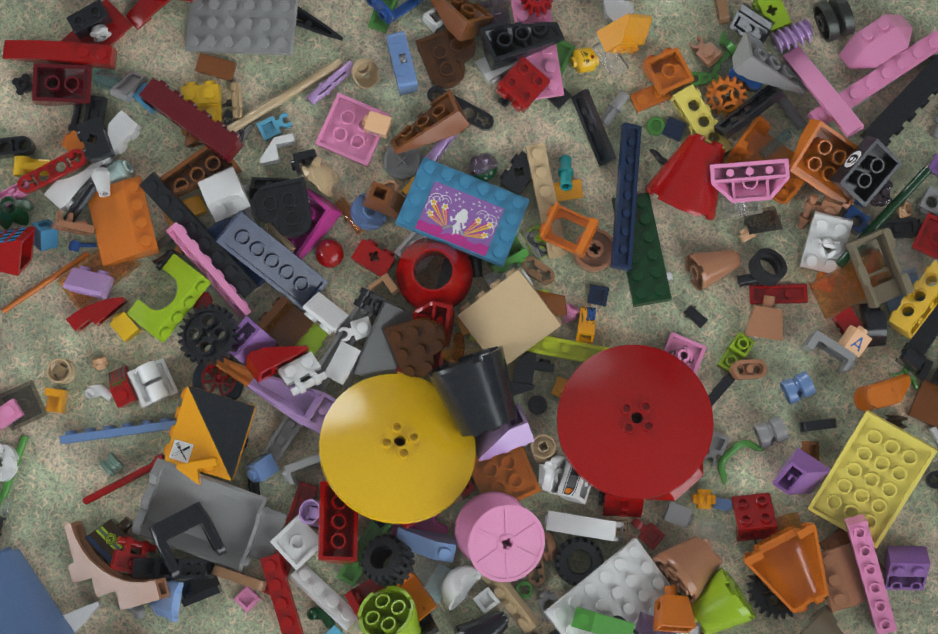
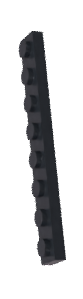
(196, 230)

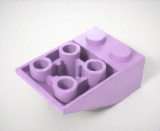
(508, 437)

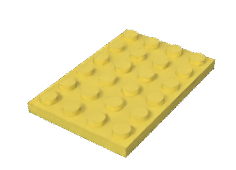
(873, 476)

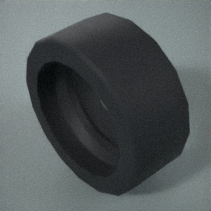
(774, 259)

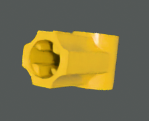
(24, 165)

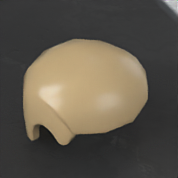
(362, 67)

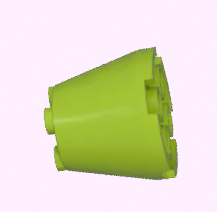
(721, 605)
(389, 612)

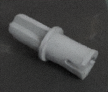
(614, 107)

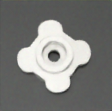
(100, 33)

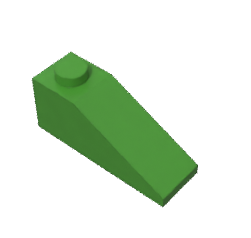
(600, 623)

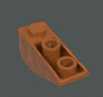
(383, 199)

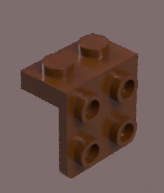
(285, 322)

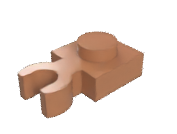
(707, 52)

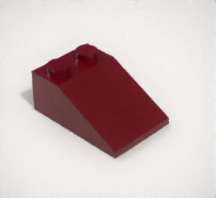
(61, 84)

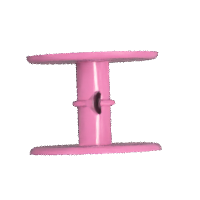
(499, 536)

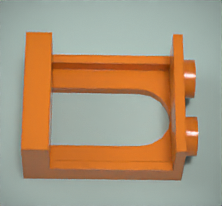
(558, 211)

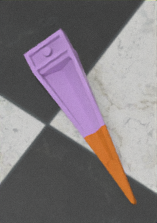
(304, 408)

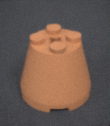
(689, 566)

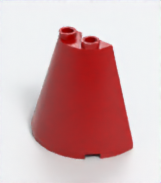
(687, 178)

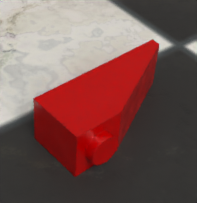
(267, 360)

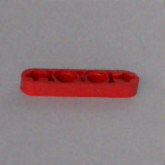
(50, 167)

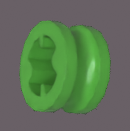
(524, 583)

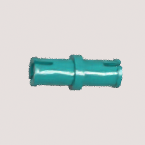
(565, 172)

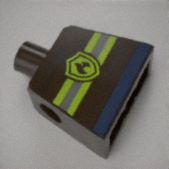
(105, 537)

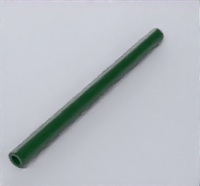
(889, 210)

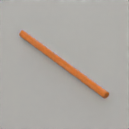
(45, 282)

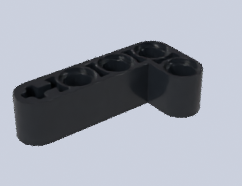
(914, 352)

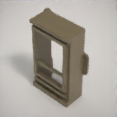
(900, 282)

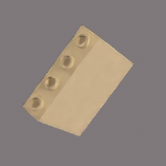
(509, 316)

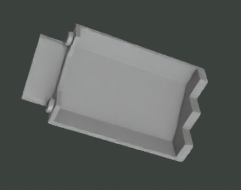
(237, 514)

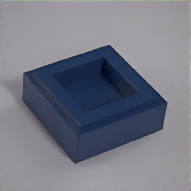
(674, 129)
(598, 295)

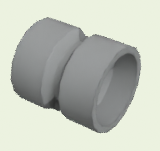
(770, 432)

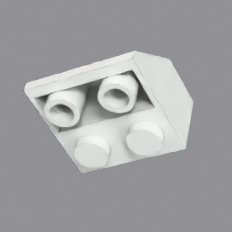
(326, 312)

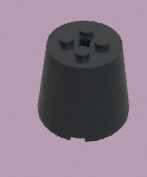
(476, 391)

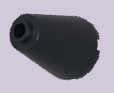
(489, 624)

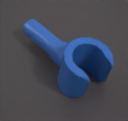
(75, 245)

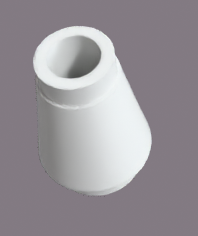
(101, 180)

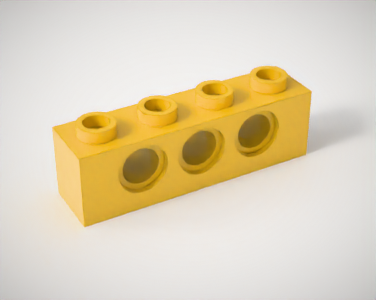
(922, 309)

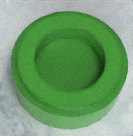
(655, 126)

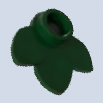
(15, 213)

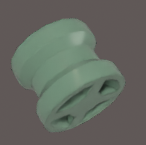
(111, 464)

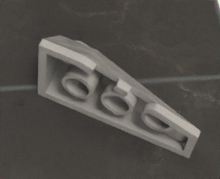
(758, 65)

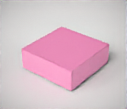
(247, 598)

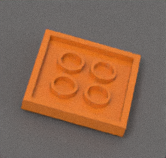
(506, 474)

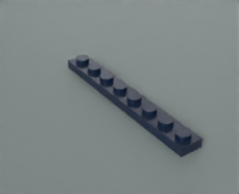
(626, 197)

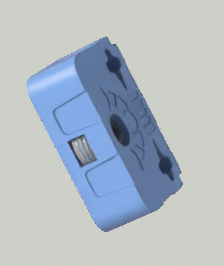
(402, 63)

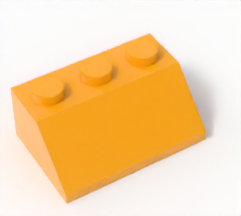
(625, 34)

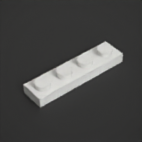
(324, 596)

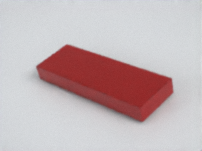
(782, 292)

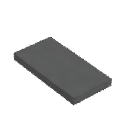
(377, 355)

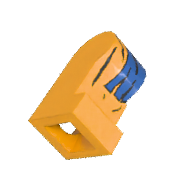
(586, 324)

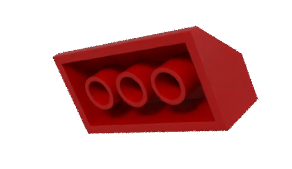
(336, 528)

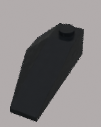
(507, 43)

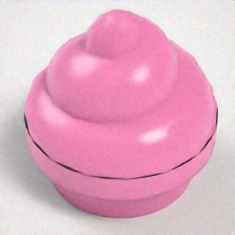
(572, 313)

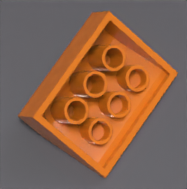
(819, 156)
(123, 223)

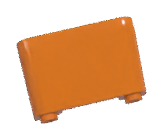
(748, 150)

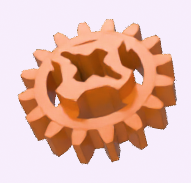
(719, 91)

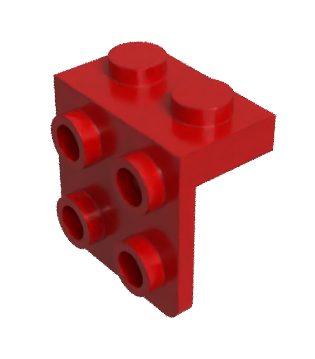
(522, 85)

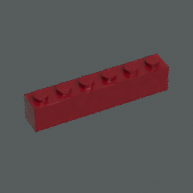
(191, 120)

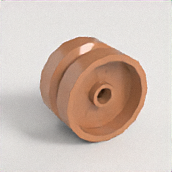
(596, 263)

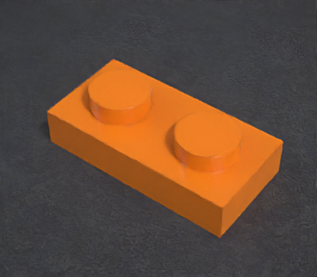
(647, 98)

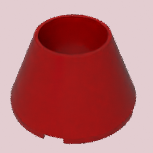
(453, 292)

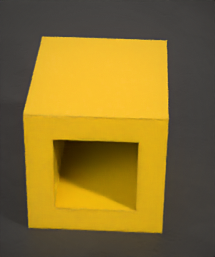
(125, 326)

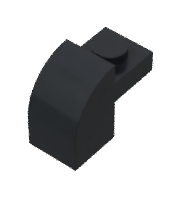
(875, 323)
(527, 364)

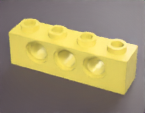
(693, 95)

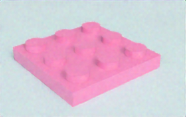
(344, 130)

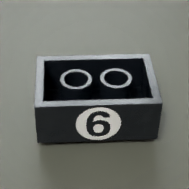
(866, 171)

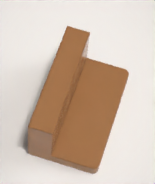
(384, 280)

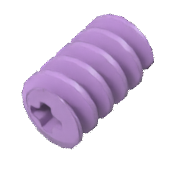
(791, 35)

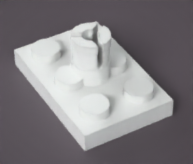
(825, 242)

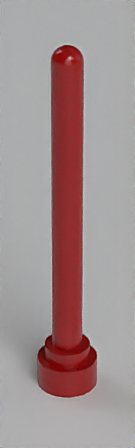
(121, 482)

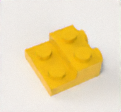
(206, 97)

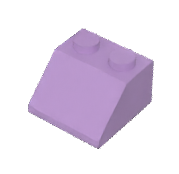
(89, 283)

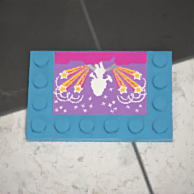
(462, 212)

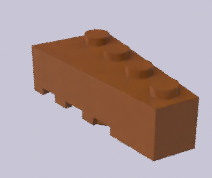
(197, 167)

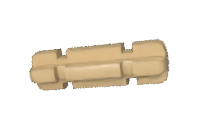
(236, 98)

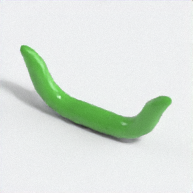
(731, 451)

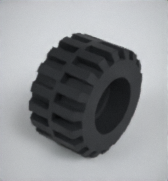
(570, 546)
(378, 552)

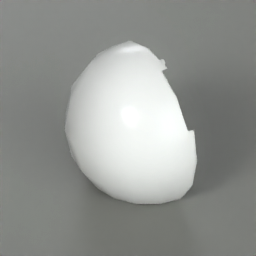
(458, 584)

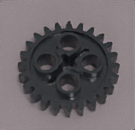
(219, 346)
(763, 601)

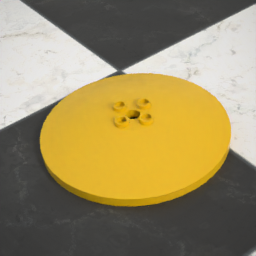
(388, 479)

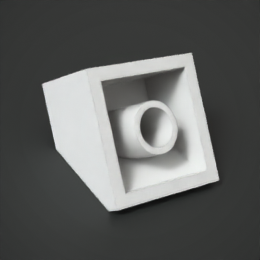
(224, 194)

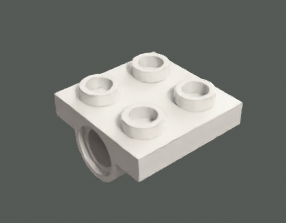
(152, 382)

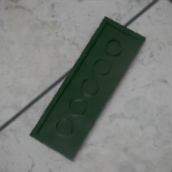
(648, 274)

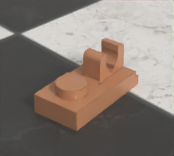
(79, 227)

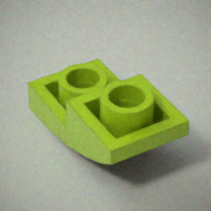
(736, 351)

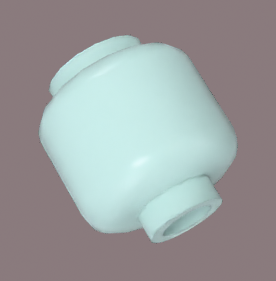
(120, 170)

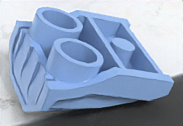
(169, 606)

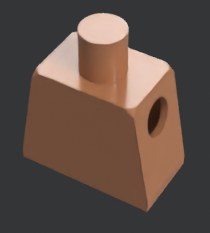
(765, 320)

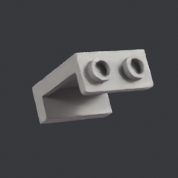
(836, 350)
(289, 473)

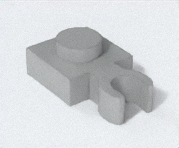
(717, 446)

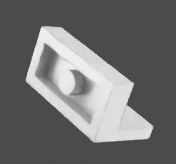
(343, 364)

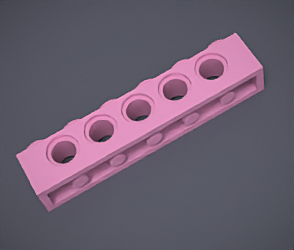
(870, 574)

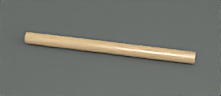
(286, 95)

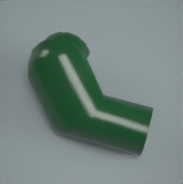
(319, 614)

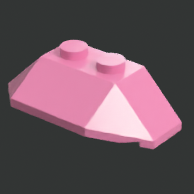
(877, 42)
(750, 180)

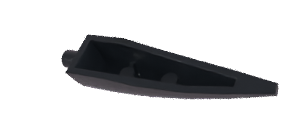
(314, 25)

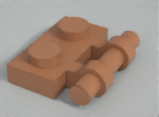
(828, 206)

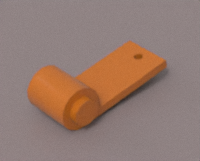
(421, 597)

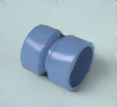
(797, 387)

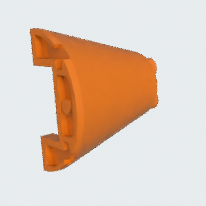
(791, 566)

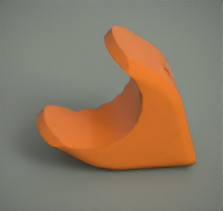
(882, 393)

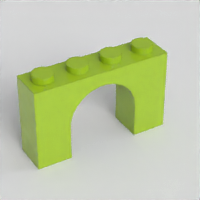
(164, 321)

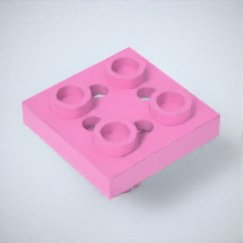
(693, 351)

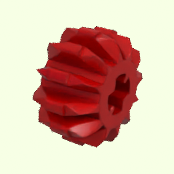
(536, 7)

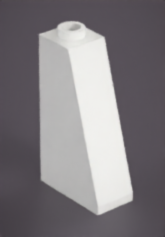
(583, 526)

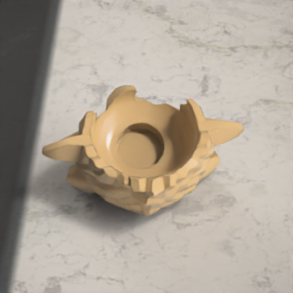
(321, 176)

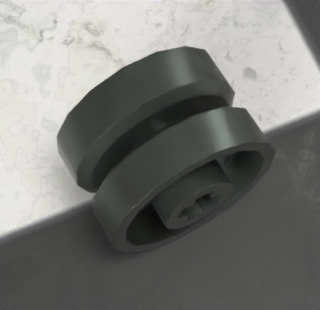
(834, 19)

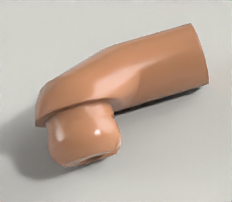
(551, 550)

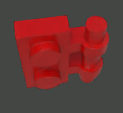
(123, 559)

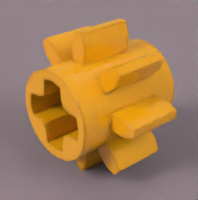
(703, 499)

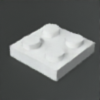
(296, 542)

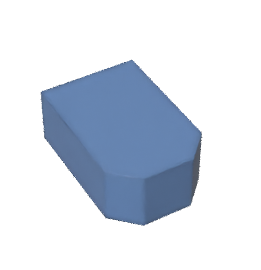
(723, 504)

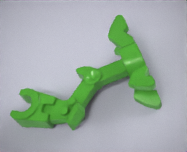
(704, 77)

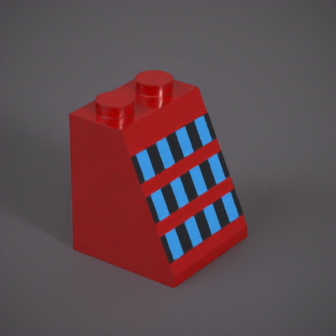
(16, 249)

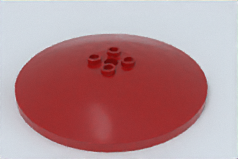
(628, 456)

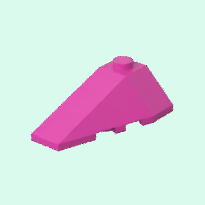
(323, 218)

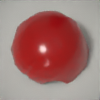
(329, 253)

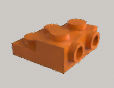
(667, 71)

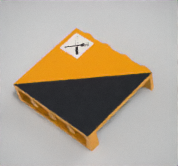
(209, 429)

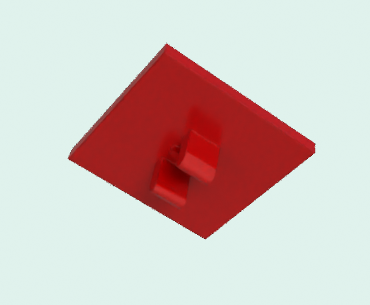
(622, 507)

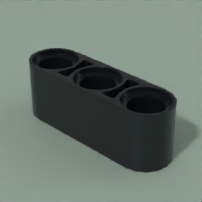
(16, 147)

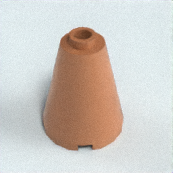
(711, 266)

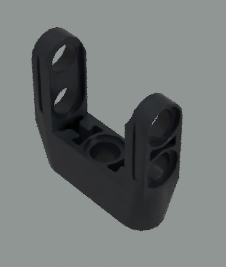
(178, 524)

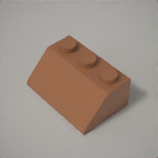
(842, 578)

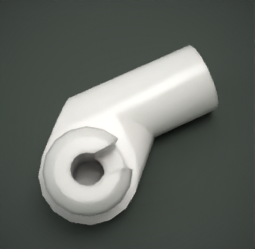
(98, 390)

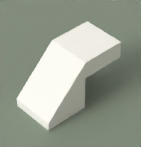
(271, 155)

